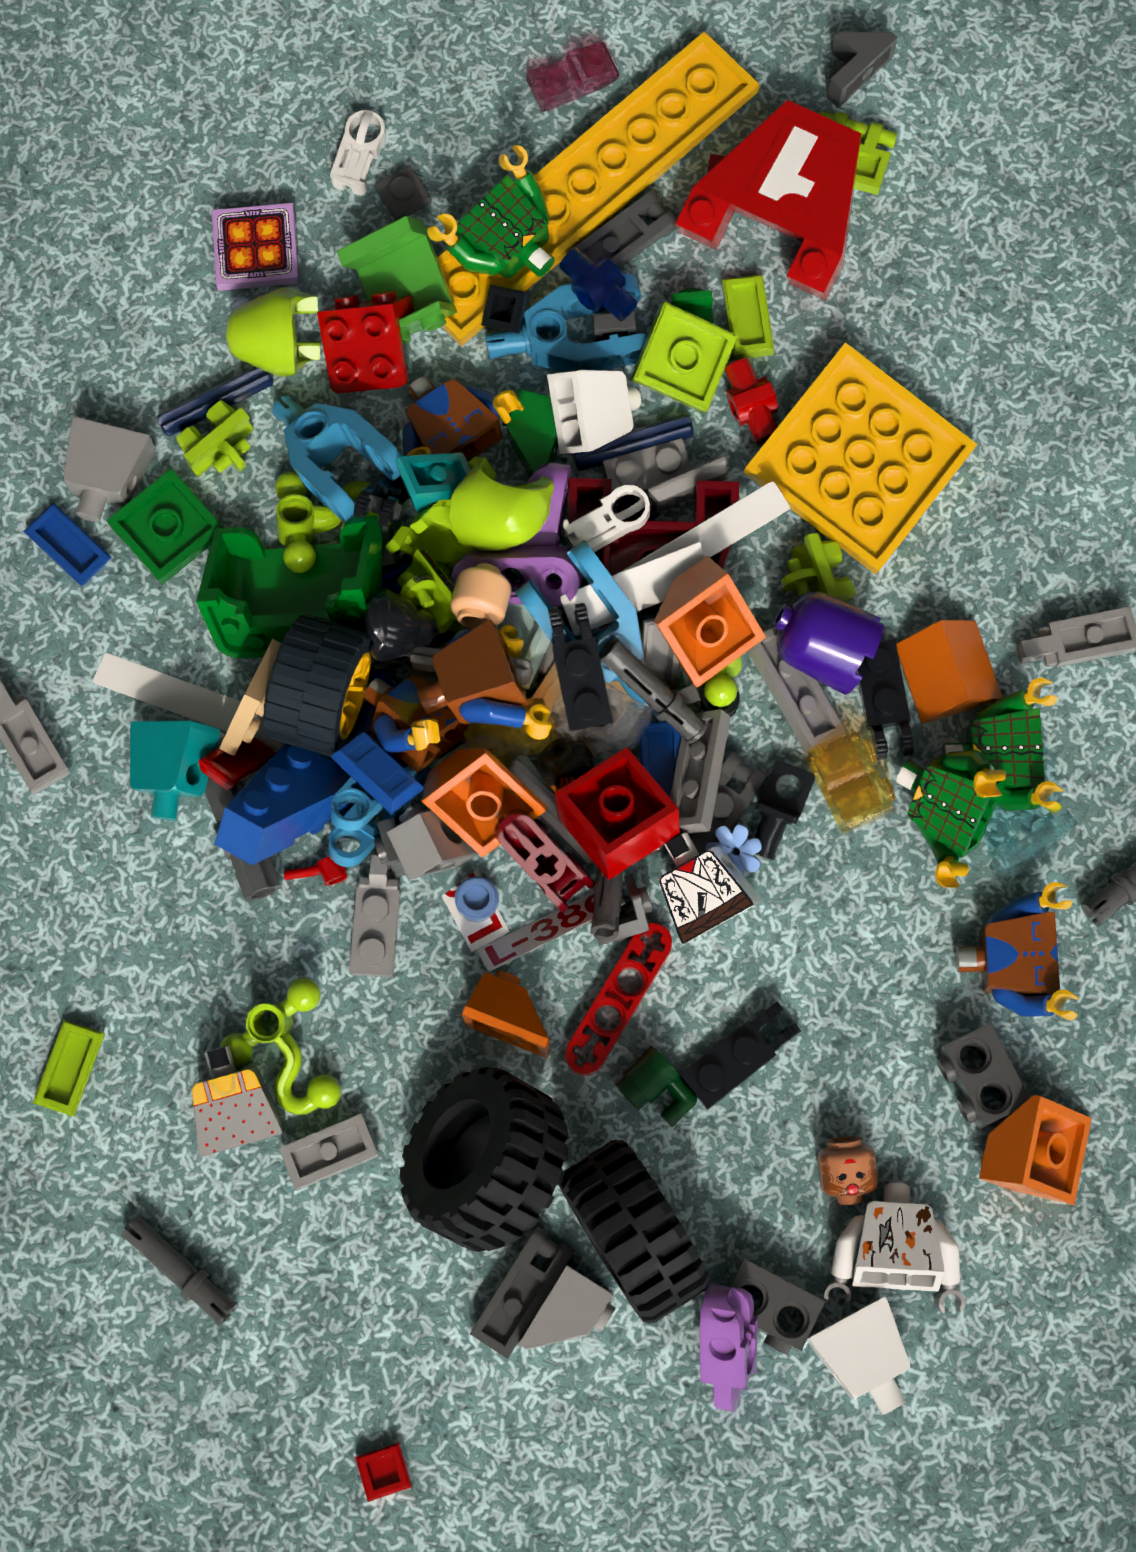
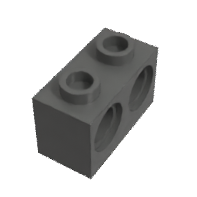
(995, 1073)
(775, 1295)

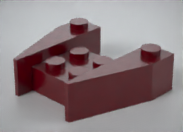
(710, 499)

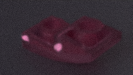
(579, 75)

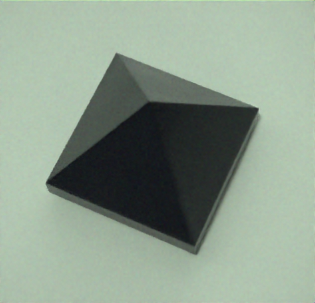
(504, 309)

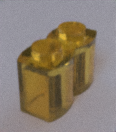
(508, 741)
(850, 782)

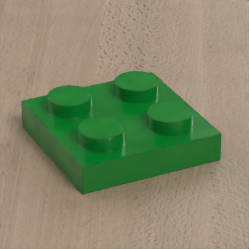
(165, 526)

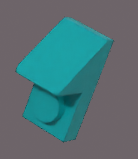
(431, 477)

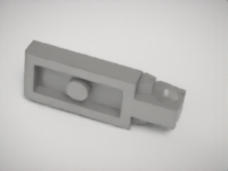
(1082, 639)
(29, 743)
(375, 923)

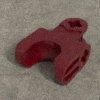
(542, 857)

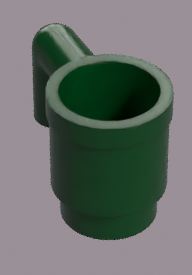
(649, 1079)

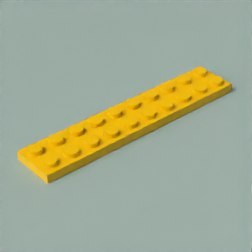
(616, 163)

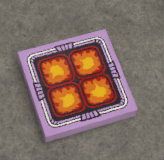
(255, 246)

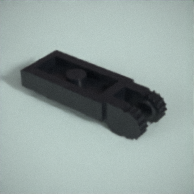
(384, 498)
(580, 673)
(885, 699)
(736, 1058)

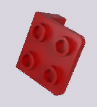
(365, 342)

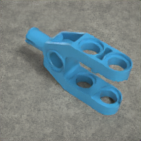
(560, 353)
(319, 437)
(625, 616)
(356, 820)

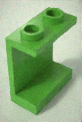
(403, 261)

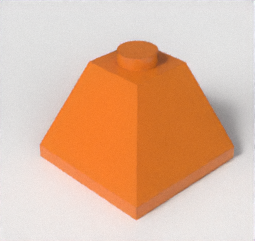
(706, 621)
(473, 793)
(506, 1013)
(1038, 1150)

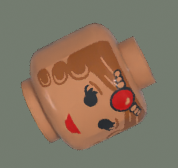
(847, 1169)

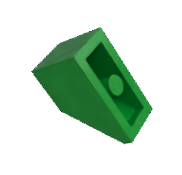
(533, 431)

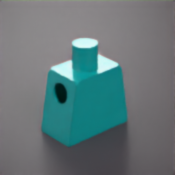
(166, 762)

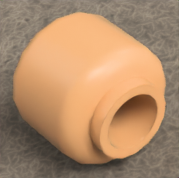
(480, 595)

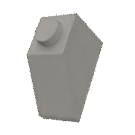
(569, 1311)

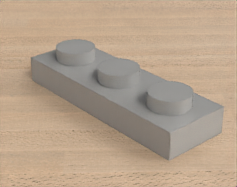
(797, 696)
(699, 773)

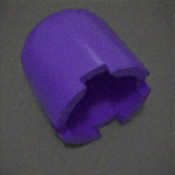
(827, 638)

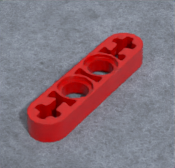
(623, 1002)

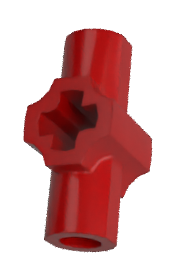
(751, 400)

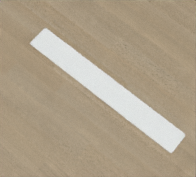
(728, 524)
(172, 694)

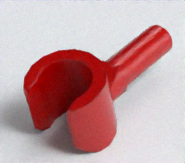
(329, 870)

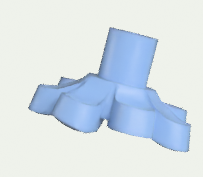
(730, 844)

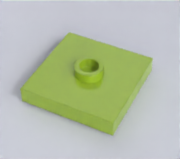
(683, 357)

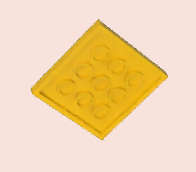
(860, 458)

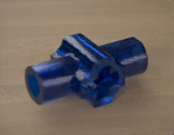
(598, 284)

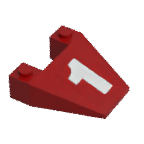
(791, 177)

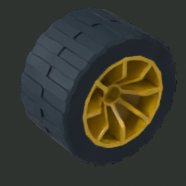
(318, 685)

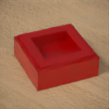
(383, 1471)

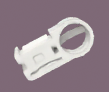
(356, 156)
(602, 526)

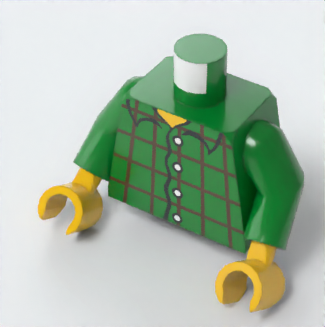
(503, 227)
(1012, 741)
(953, 806)

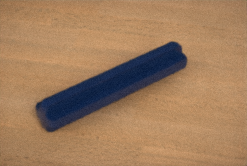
(229, 391)
(636, 440)

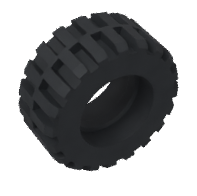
(484, 1159)
(634, 1231)

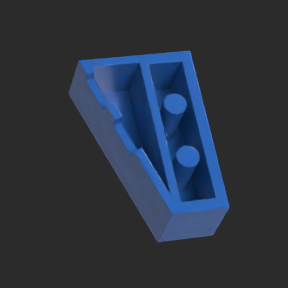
(281, 804)

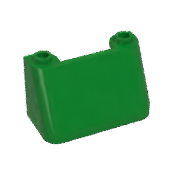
(255, 598)

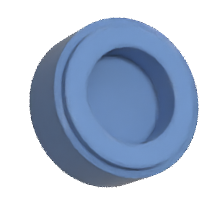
(476, 899)

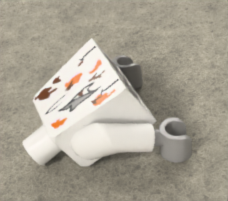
(897, 1249)

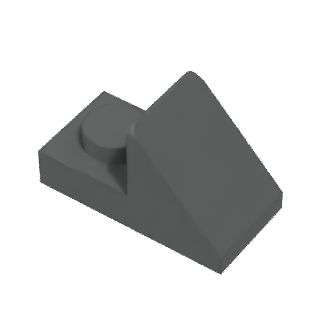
(861, 59)

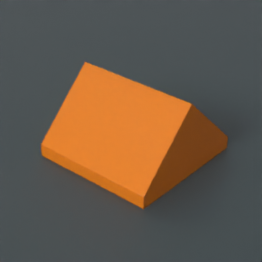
(947, 669)

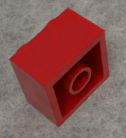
(617, 813)

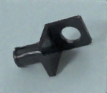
(779, 811)

